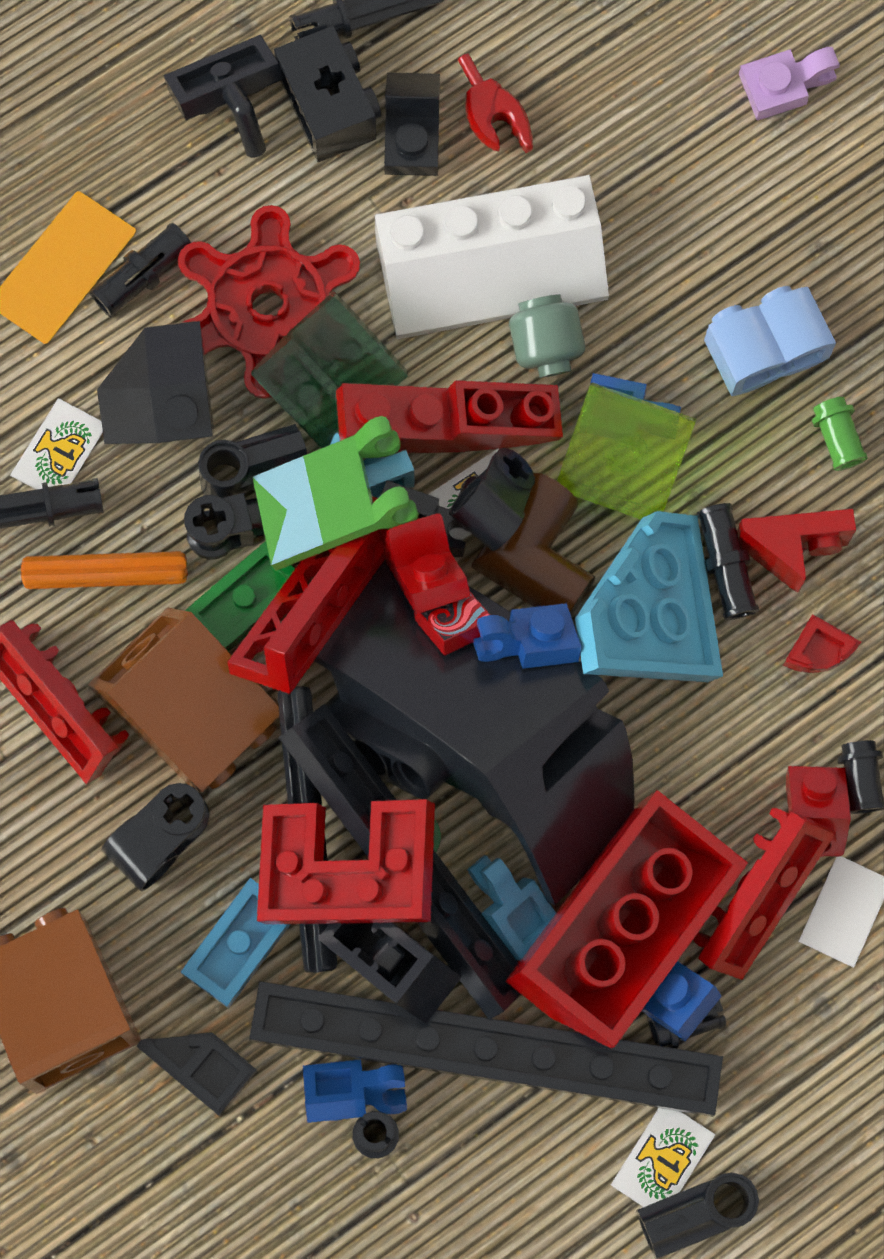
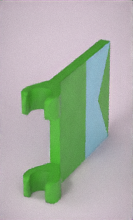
(328, 497)

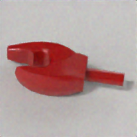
(490, 103)

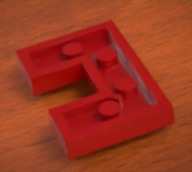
(384, 889)

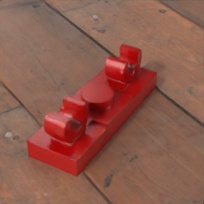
(55, 702)
(764, 894)

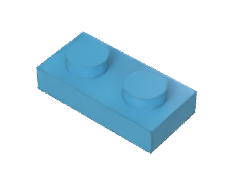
(233, 948)

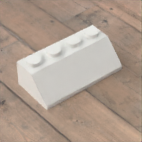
(488, 253)

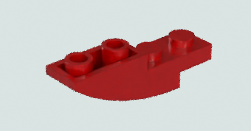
(457, 417)

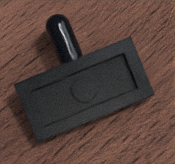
(228, 80)

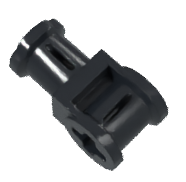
(235, 519)

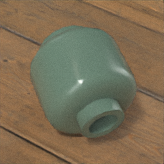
(547, 335)

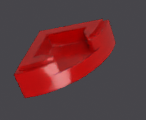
(820, 647)

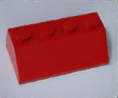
(627, 921)

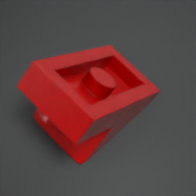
(780, 540)
(424, 565)

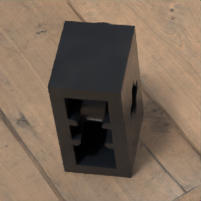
(335, 121)
(393, 964)

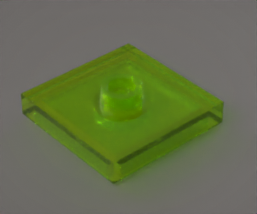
(625, 452)

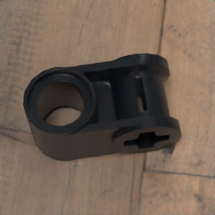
(495, 501)
(148, 842)

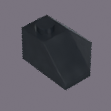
(158, 389)

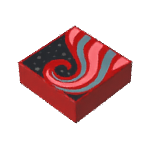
(452, 624)

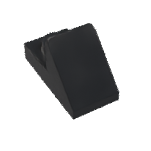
(412, 124)

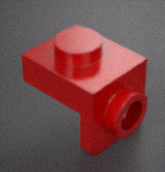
(822, 797)

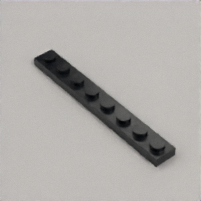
(486, 1049)

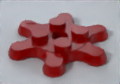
(261, 267)

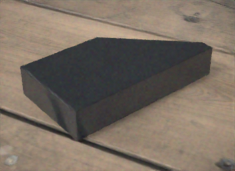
(202, 1066)

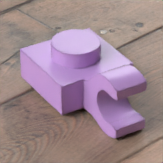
(780, 83)

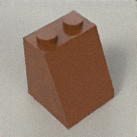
(183, 701)
(59, 1002)

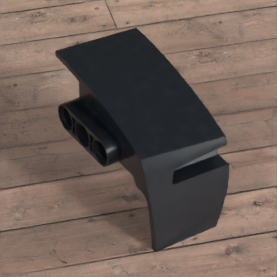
(499, 732)

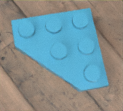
(653, 607)

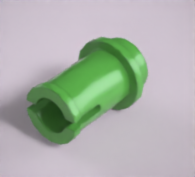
(839, 433)

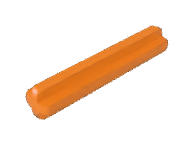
(104, 570)

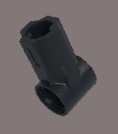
(249, 459)
(692, 1216)

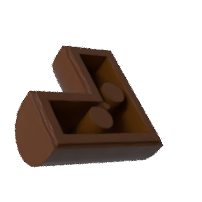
(527, 563)

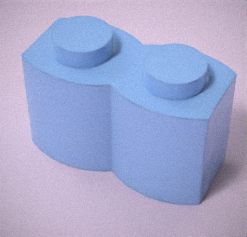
(768, 339)

